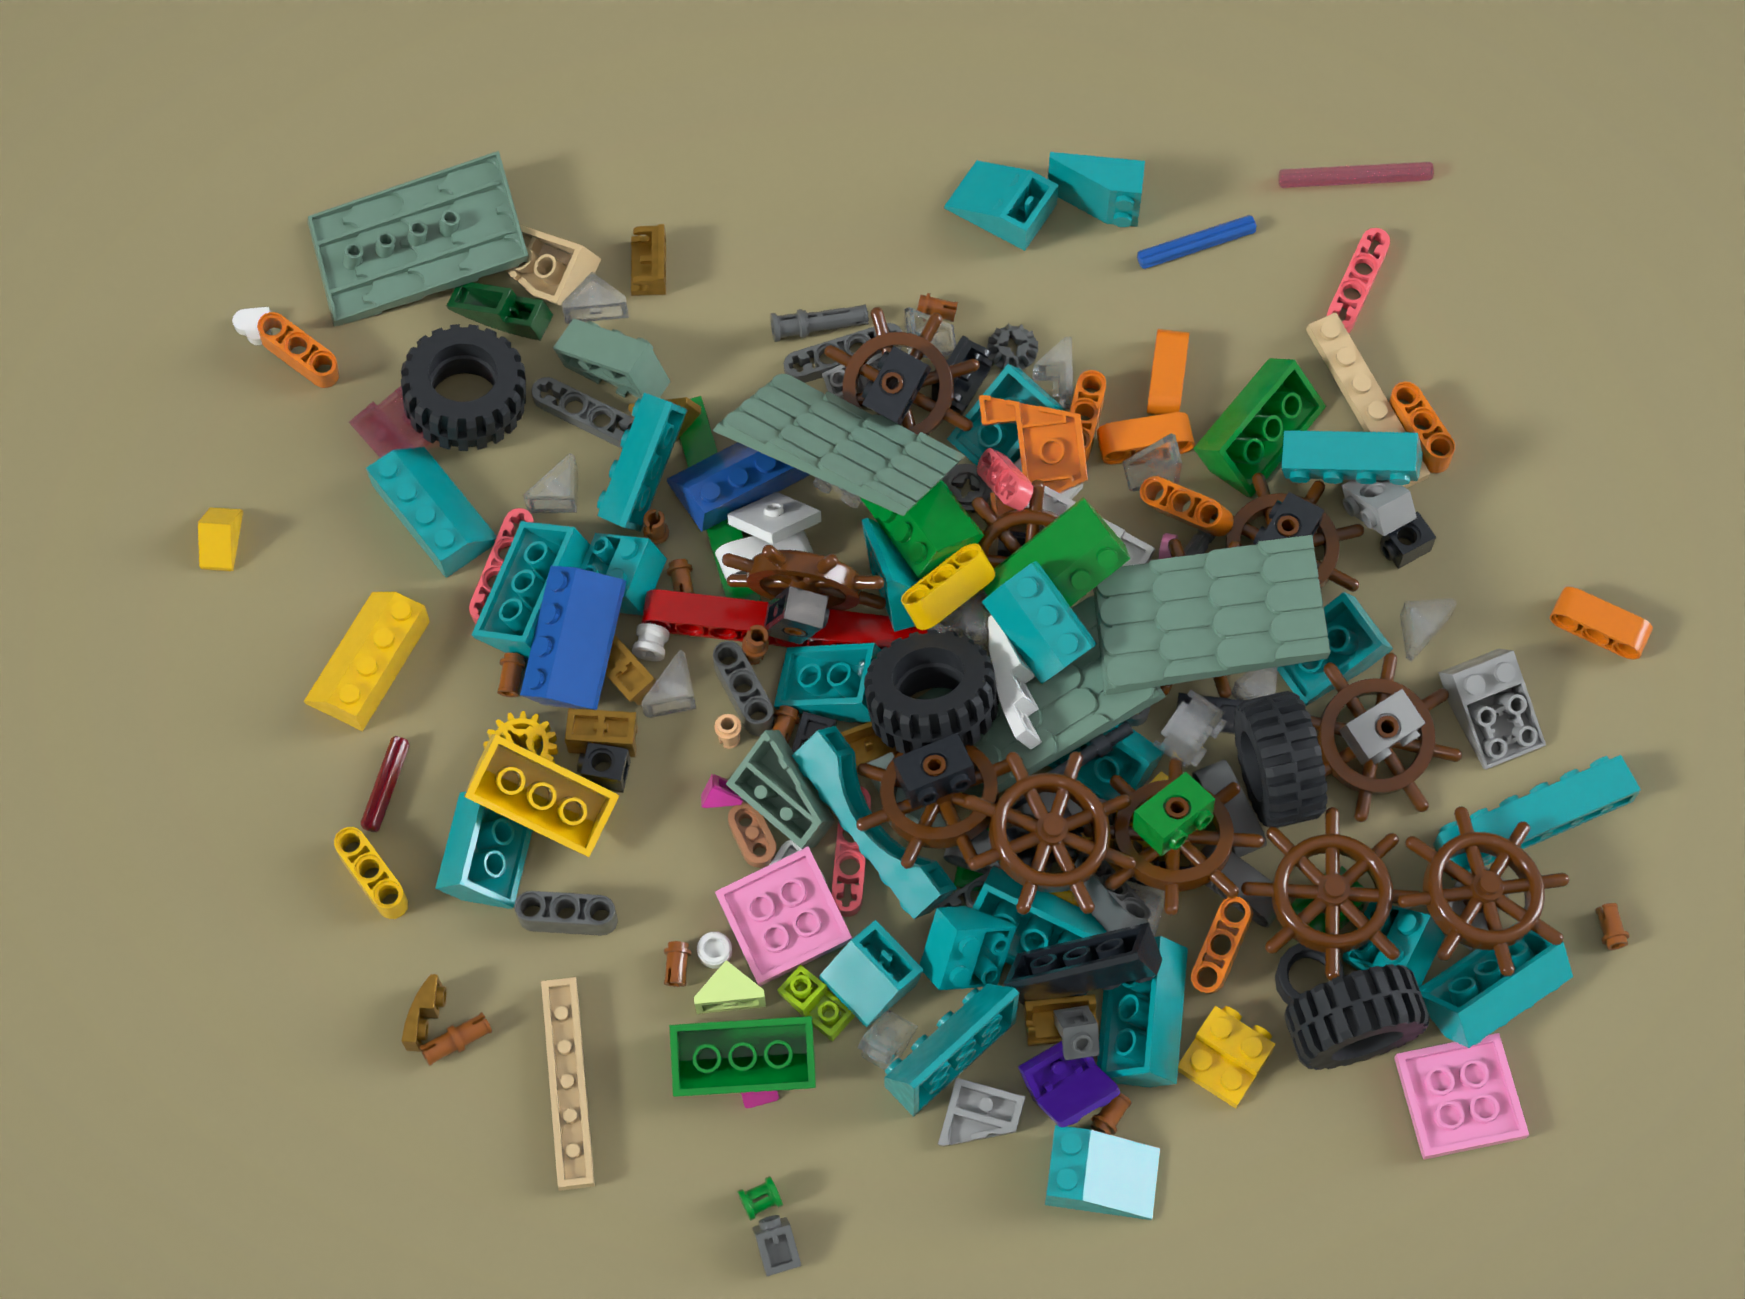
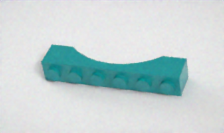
(832, 770)

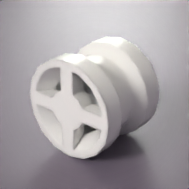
(650, 642)

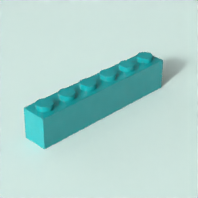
(1553, 807)

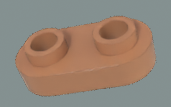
(752, 836)

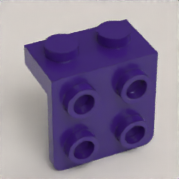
(1067, 1087)

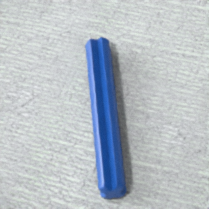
(1196, 241)

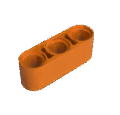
(292, 337)
(1168, 372)
(1089, 404)
(1421, 413)
(1127, 437)
(1196, 515)
(1601, 623)
(1209, 958)

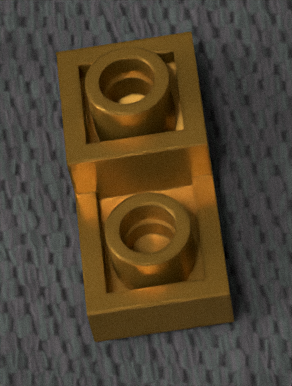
(425, 1005)

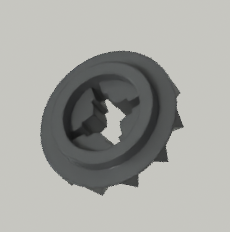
(1002, 355)
(958, 477)

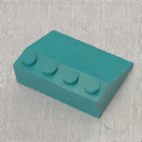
(952, 1046)

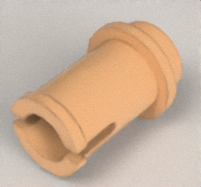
(728, 730)

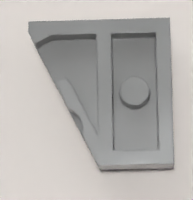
(979, 1113)

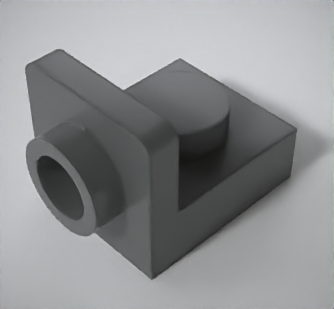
(1077, 1031)
(776, 1245)

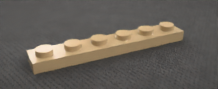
(1356, 379)
(567, 1084)

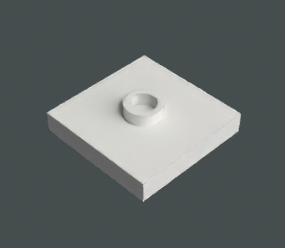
(774, 517)

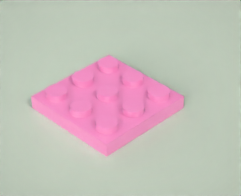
(783, 916)
(1461, 1097)

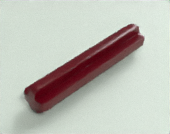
(385, 784)

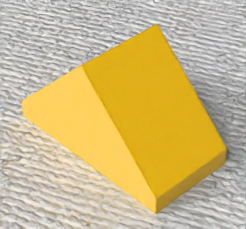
(219, 538)

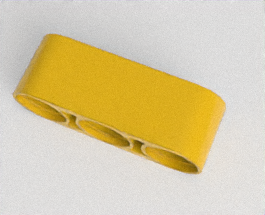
(948, 586)
(363, 859)

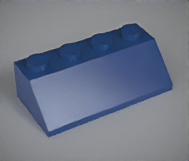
(730, 482)
(573, 638)

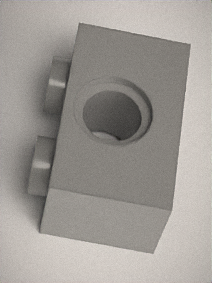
(1379, 505)

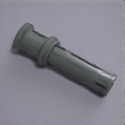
(803, 323)

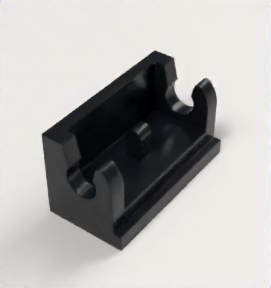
(966, 385)

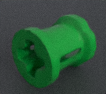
(768, 1188)

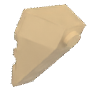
(553, 266)

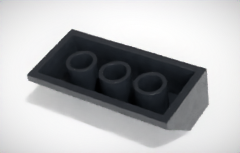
(1086, 964)

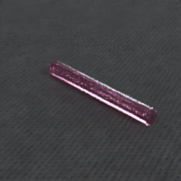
(1355, 174)

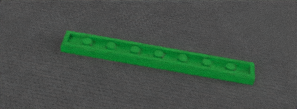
(698, 445)

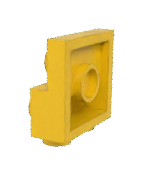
(1226, 1055)

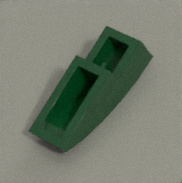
(501, 309)

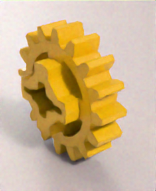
(527, 734)

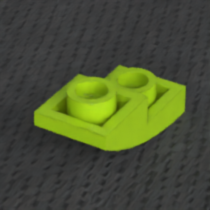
(812, 998)

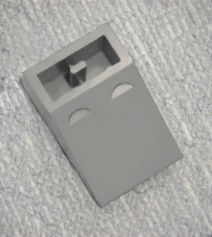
(1493, 707)

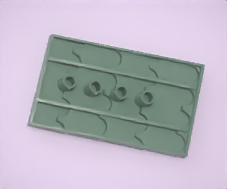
(417, 239)
(840, 443)
(1210, 615)
(1069, 711)

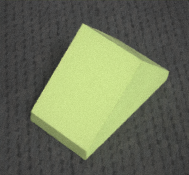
(729, 991)

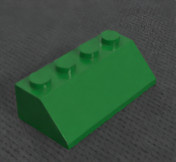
(1252, 428)
(929, 530)
(1073, 551)
(742, 1056)

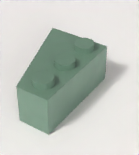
(612, 358)
(780, 792)

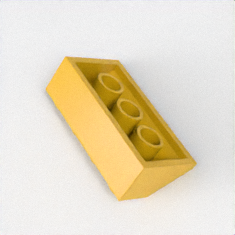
(369, 658)
(541, 795)

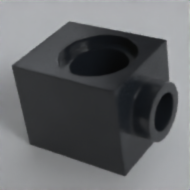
(1417, 533)
(612, 778)

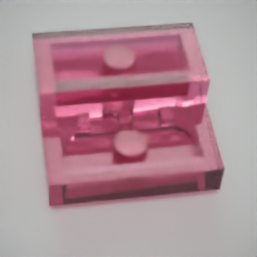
(386, 426)

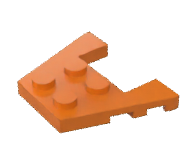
(1048, 444)

